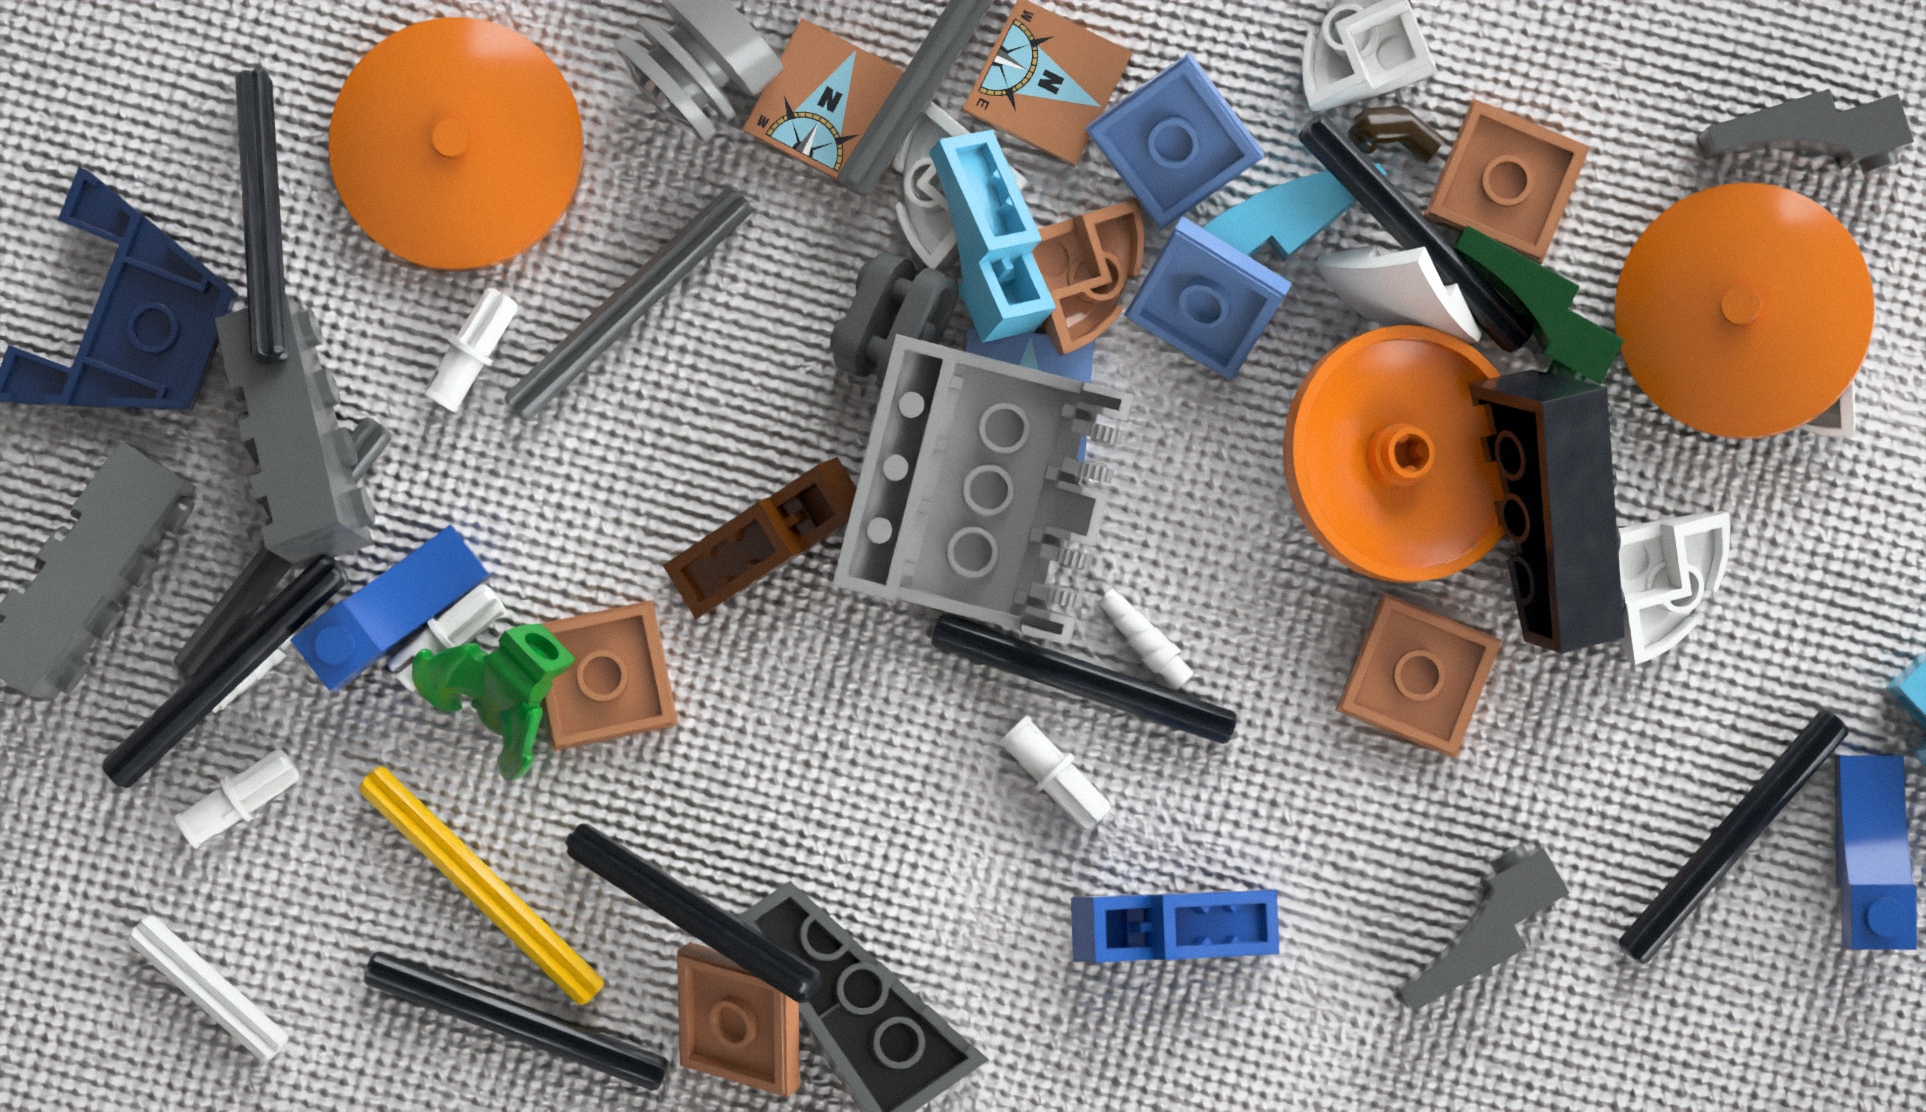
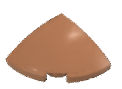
(1087, 269)

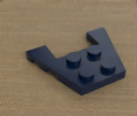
(148, 329)

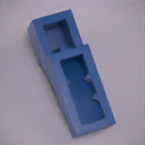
(390, 609)
(1874, 854)
(1174, 926)

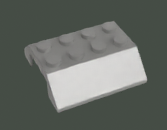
(978, 488)

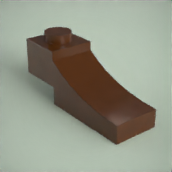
(763, 538)

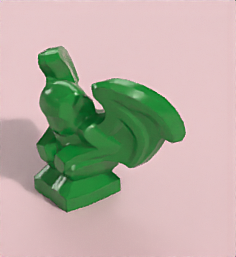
(503, 685)

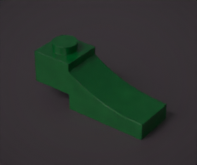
(1567, 341)

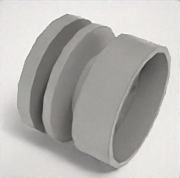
(697, 60)

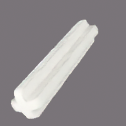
(207, 988)

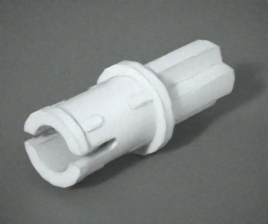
(470, 349)
(452, 629)
(1055, 774)
(237, 798)

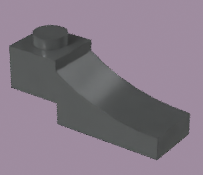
(1857, 136)
(1515, 890)

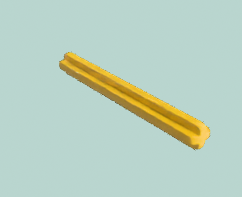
(481, 885)

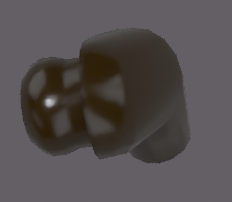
(1394, 125)

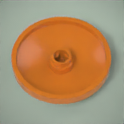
(456, 144)
(1745, 310)
(1393, 455)

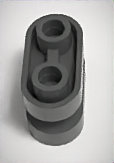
(890, 304)

